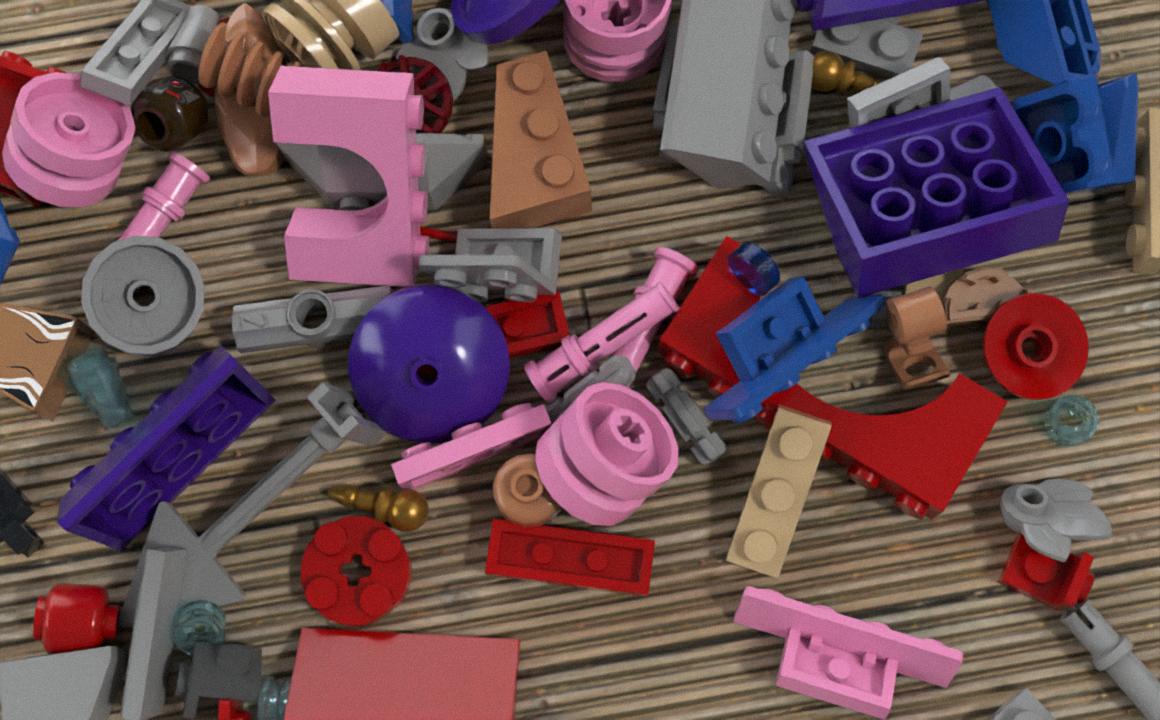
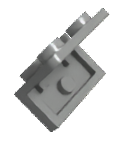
(499, 262)

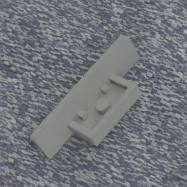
(911, 91)

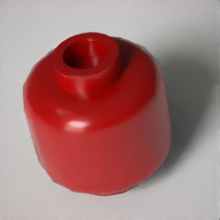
(75, 618)

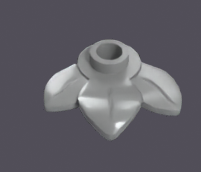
(451, 54)
(1054, 515)

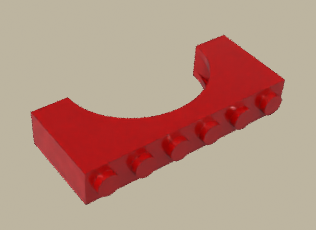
(907, 454)

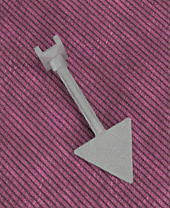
(203, 574)

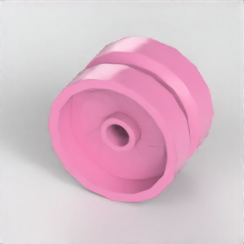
(66, 141)
(606, 454)

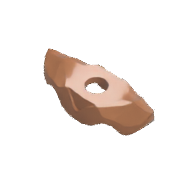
(243, 130)

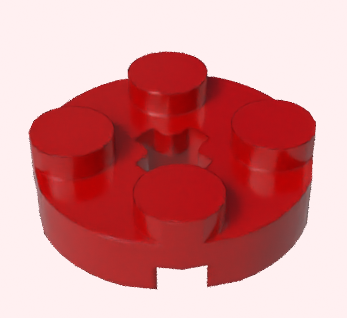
(375, 595)

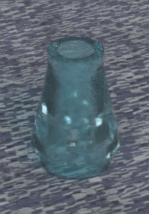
(100, 386)

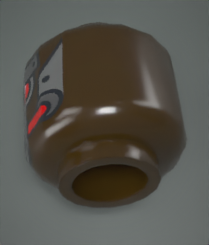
(169, 113)

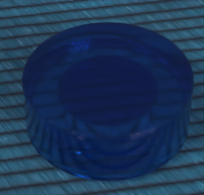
(754, 268)

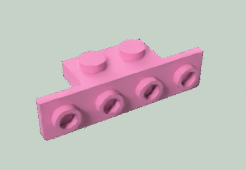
(843, 656)

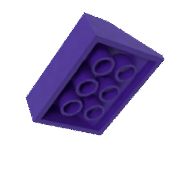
(934, 191)
(163, 451)

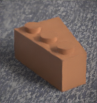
(535, 154)

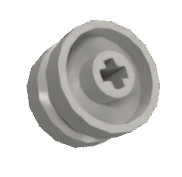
(127, 267)

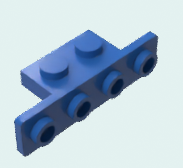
(780, 340)

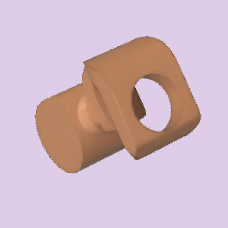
(912, 322)

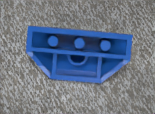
(1047, 38)

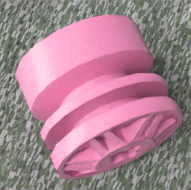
(615, 36)

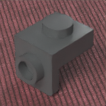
(219, 673)

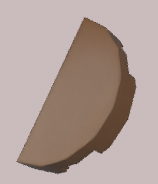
(978, 295)

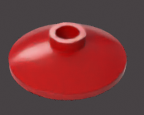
(1058, 341)

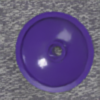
(435, 329)

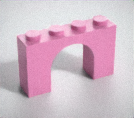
(377, 120)

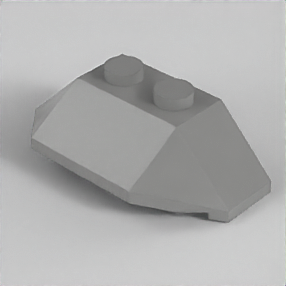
(354, 184)

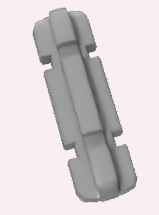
(614, 370)
(686, 416)

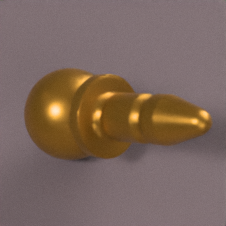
(832, 74)
(403, 509)

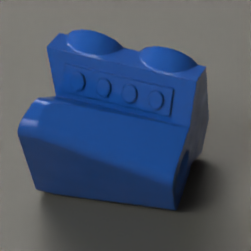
(1085, 131)

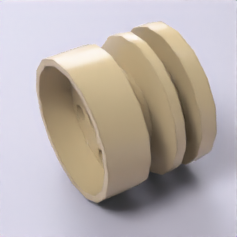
(326, 30)

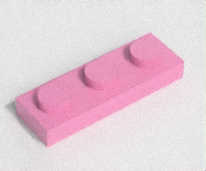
(471, 446)

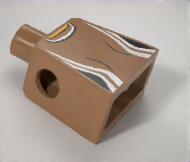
(35, 353)

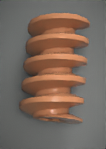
(239, 70)

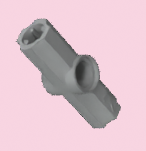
(282, 321)

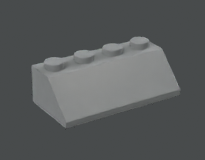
(727, 89)

